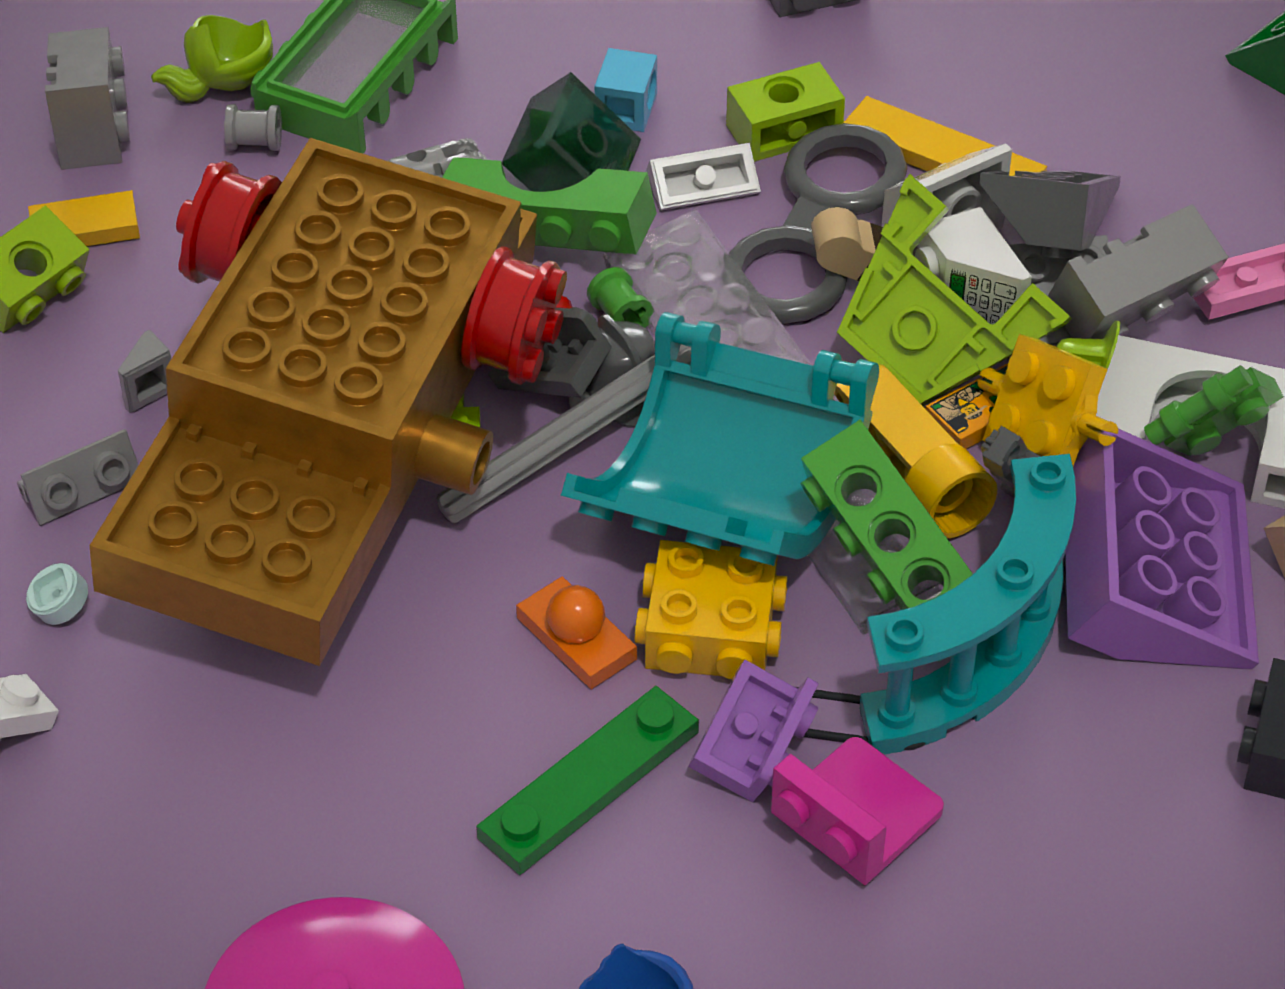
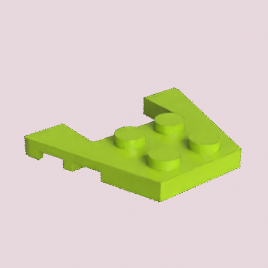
(918, 323)

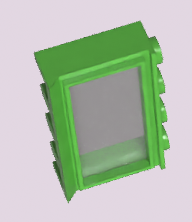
(346, 63)

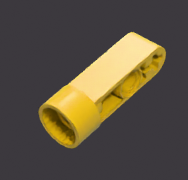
(931, 462)

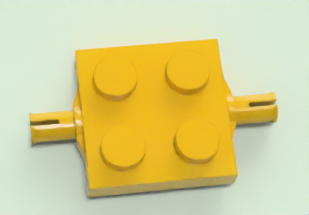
(1048, 399)

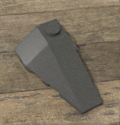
(1053, 206)

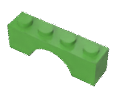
(600, 213)

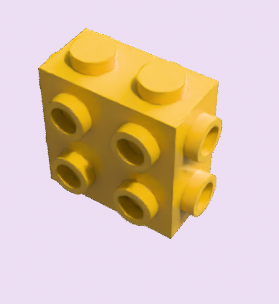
(709, 610)

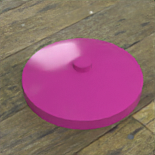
(337, 947)

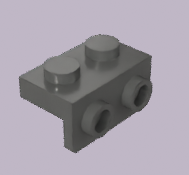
(569, 361)

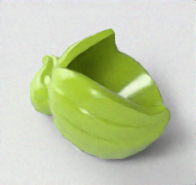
(219, 56)

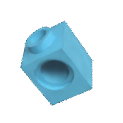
(628, 86)

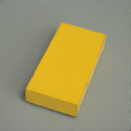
(98, 217)

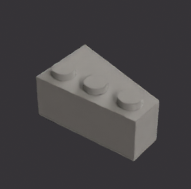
(86, 97)
(1139, 275)

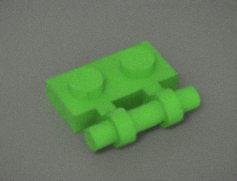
(1219, 407)

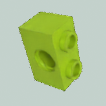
(783, 108)
(49, 250)

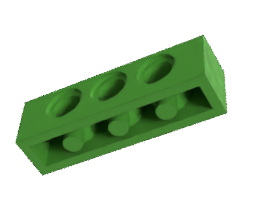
(857, 462)

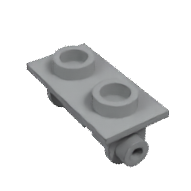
(79, 477)

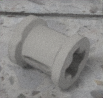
(253, 127)

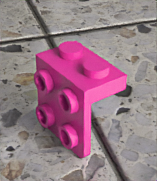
(854, 806)

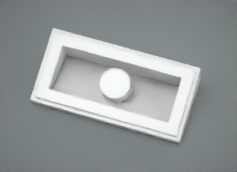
(703, 176)

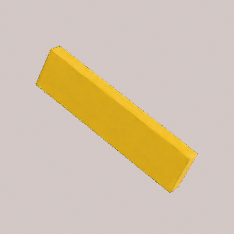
(924, 141)

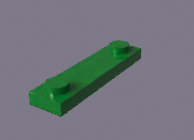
(587, 780)

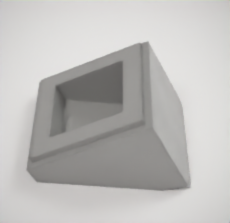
(144, 372)

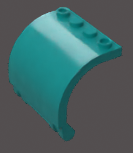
(727, 444)

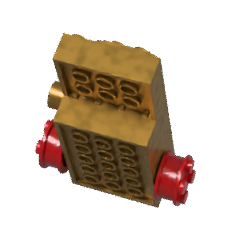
(320, 388)

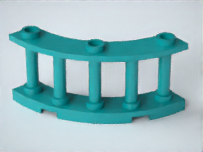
(988, 624)

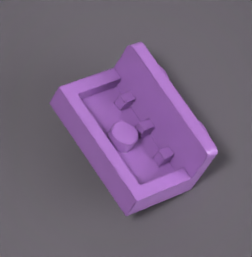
(753, 730)

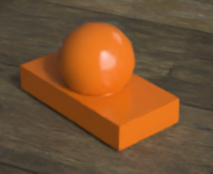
(576, 630)

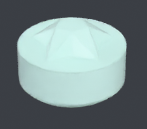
(57, 593)

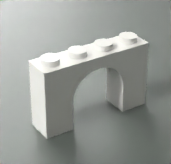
(1152, 375)

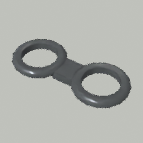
(813, 199)

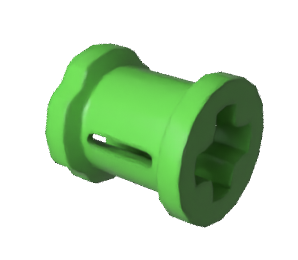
(614, 295)

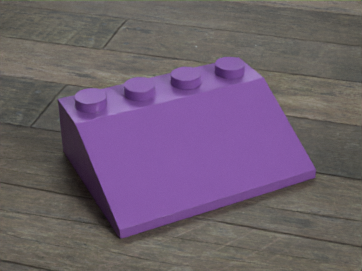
(1159, 558)

